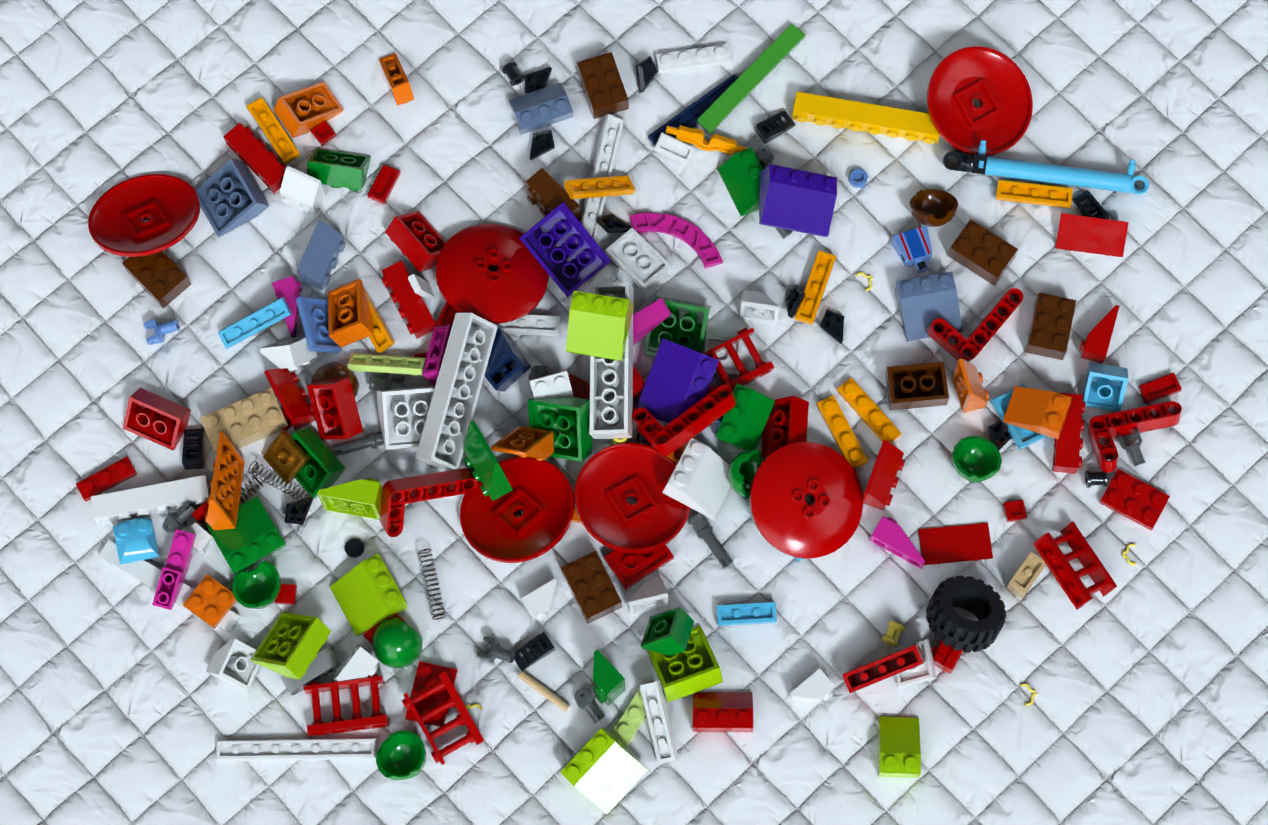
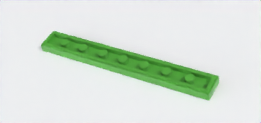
(751, 78)

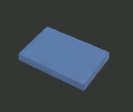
(315, 324)

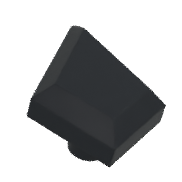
(645, 73)
(537, 80)
(541, 143)
(612, 224)
(794, 300)
(833, 325)
(999, 434)
(297, 511)

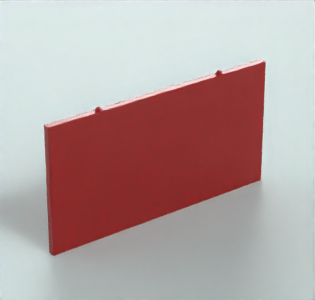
(1091, 235)
(955, 544)

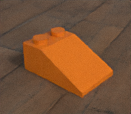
(307, 108)
(349, 314)
(969, 386)
(1038, 411)
(527, 443)

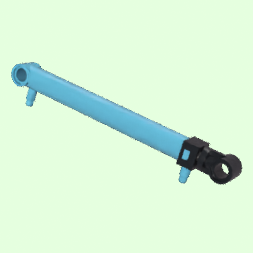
(1047, 172)

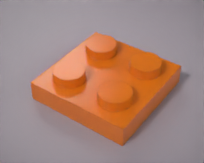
(210, 601)

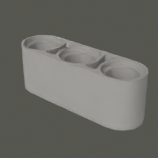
(320, 667)

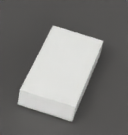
(674, 149)
(421, 287)

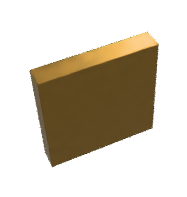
(286, 456)

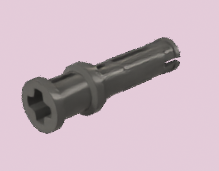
(372, 440)
(706, 533)

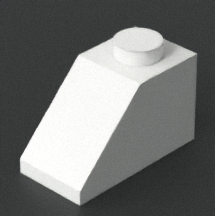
(540, 601)
(814, 688)

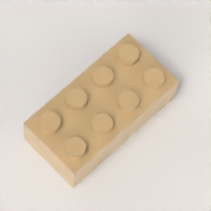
(246, 420)

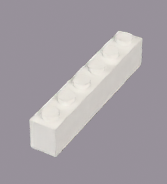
(149, 499)

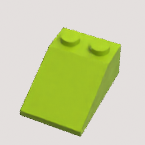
(899, 747)

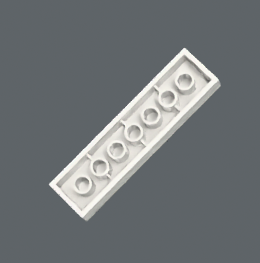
(612, 380)
(456, 391)

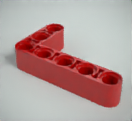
(981, 330)
(1124, 423)
(686, 425)
(420, 488)

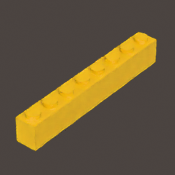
(864, 117)

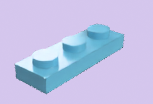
(746, 614)

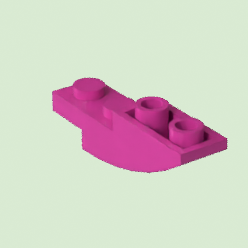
(175, 571)

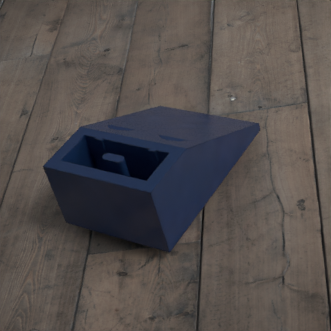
(505, 362)

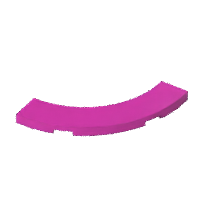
(680, 229)

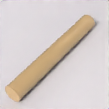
(544, 691)

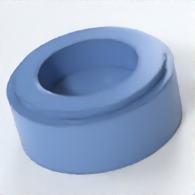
(858, 178)

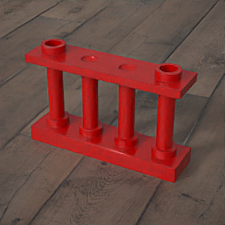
(745, 376)
(1064, 572)
(452, 701)
(338, 724)

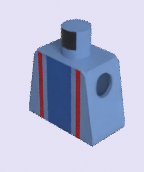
(913, 248)

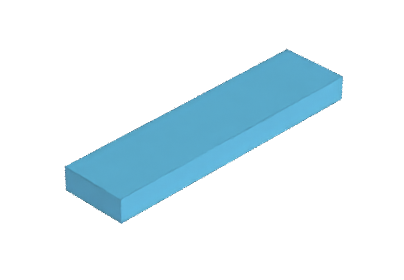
(255, 323)

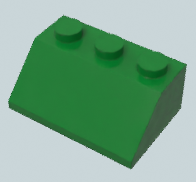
(339, 168)
(742, 180)
(746, 420)
(322, 466)
(607, 680)

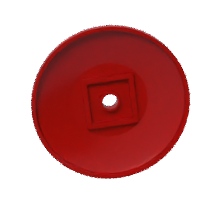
(999, 87)
(120, 214)
(492, 295)
(622, 473)
(780, 503)
(547, 507)

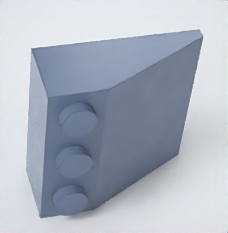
(231, 197)
(927, 299)

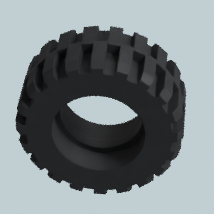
(957, 630)

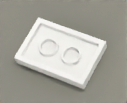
(637, 259)

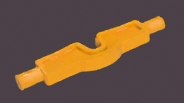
(696, 137)

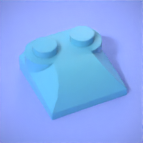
(135, 540)

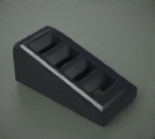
(759, 128)
(1101, 213)
(196, 460)
(543, 652)

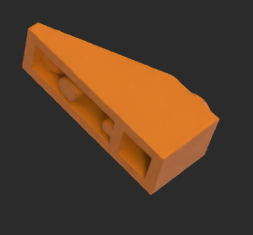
(396, 79)

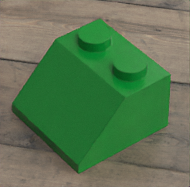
(668, 632)

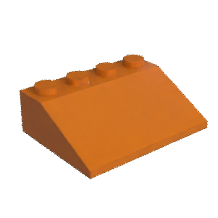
(225, 486)

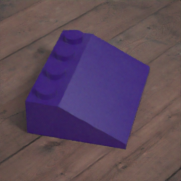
(797, 200)
(565, 249)
(676, 381)

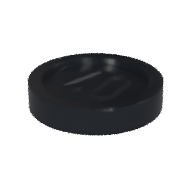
(354, 548)

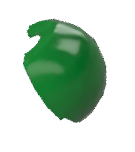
(976, 459)
(743, 470)
(257, 587)
(396, 643)
(401, 756)

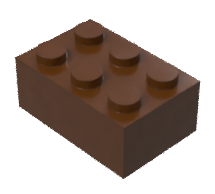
(602, 85)
(548, 194)
(982, 252)
(158, 276)
(1050, 326)
(916, 386)
(591, 587)

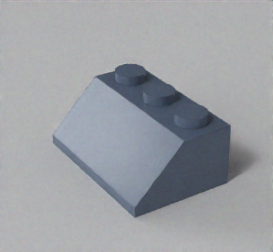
(541, 108)
(321, 256)

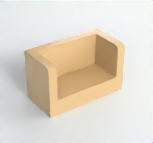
(1026, 575)

